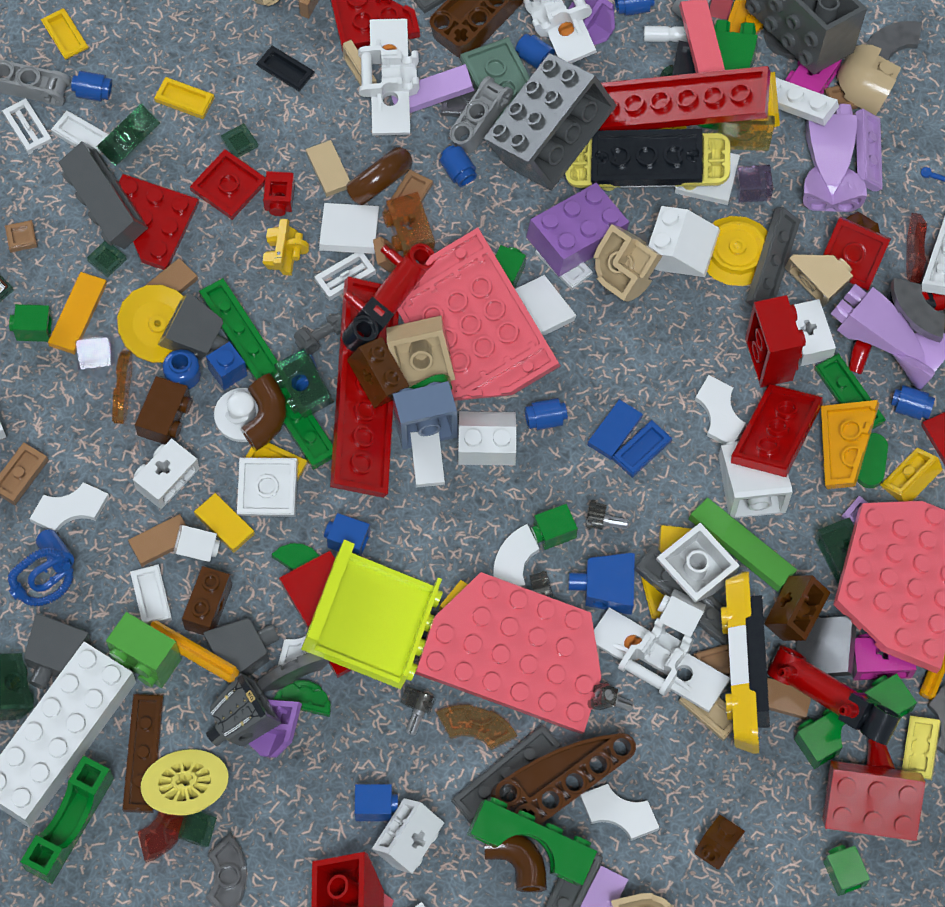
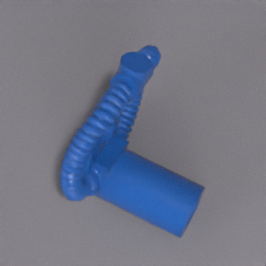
(58, 557)

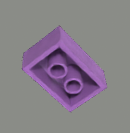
(574, 228)

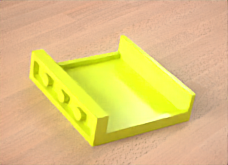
(372, 618)

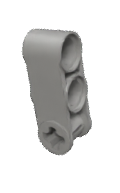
(46, 86)
(489, 99)

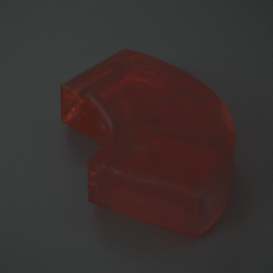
(915, 248)
(160, 835)

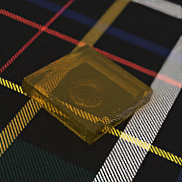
(748, 133)

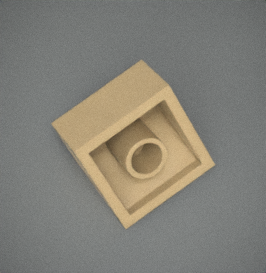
(820, 275)
(421, 349)

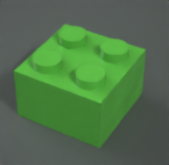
(143, 650)

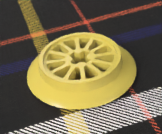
(200, 770)

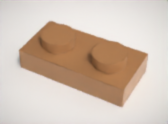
(21, 472)

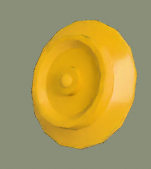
(737, 250)
(144, 320)

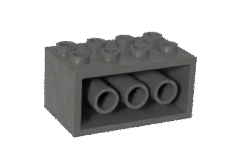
(812, 29)
(550, 121)

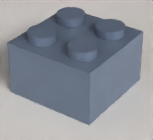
(425, 411)

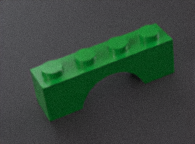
(822, 739)
(82, 797)
(567, 857)

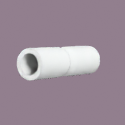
(664, 34)

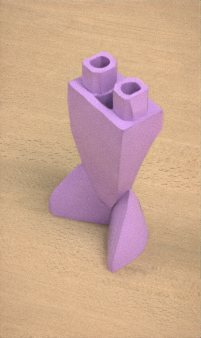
(831, 182)
(880, 324)

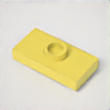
(921, 746)

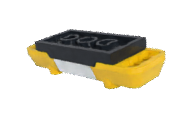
(748, 670)

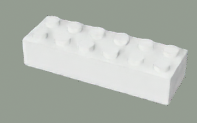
(60, 731)

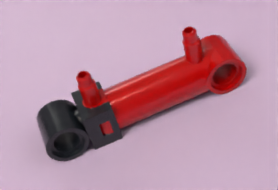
(389, 296)
(853, 708)

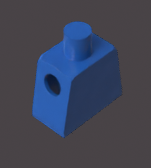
(607, 582)

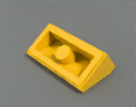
(912, 475)

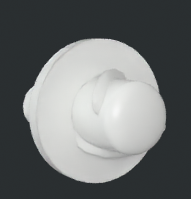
(233, 412)

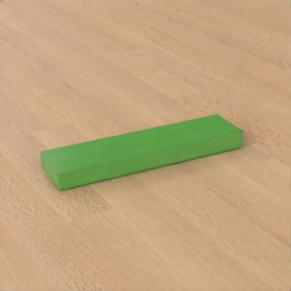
(743, 544)

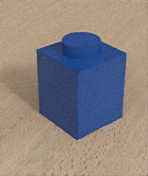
(226, 365)
(347, 529)
(374, 802)

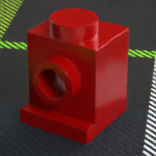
(279, 192)

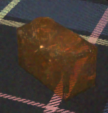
(409, 210)

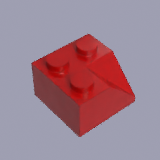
(346, 882)

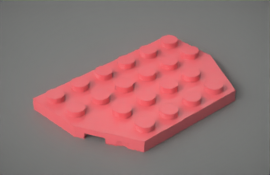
(485, 321)
(897, 580)
(515, 651)

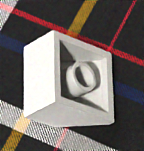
(683, 241)
(487, 438)
(698, 563)

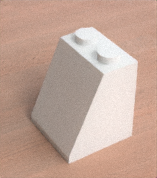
(750, 490)

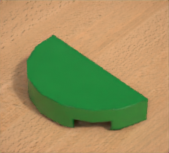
(294, 555)
(308, 694)

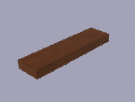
(142, 748)

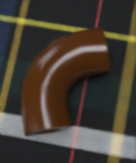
(379, 175)
(270, 412)
(525, 859)

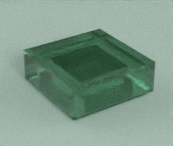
(239, 141)
(106, 258)
(197, 829)

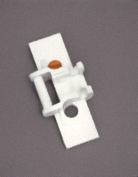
(563, 27)
(399, 75)
(663, 652)

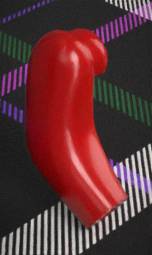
(859, 356)

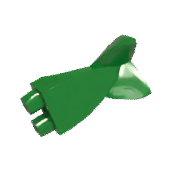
(736, 49)

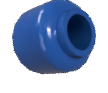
(182, 368)

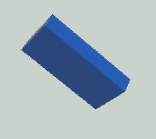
(615, 429)
(642, 448)

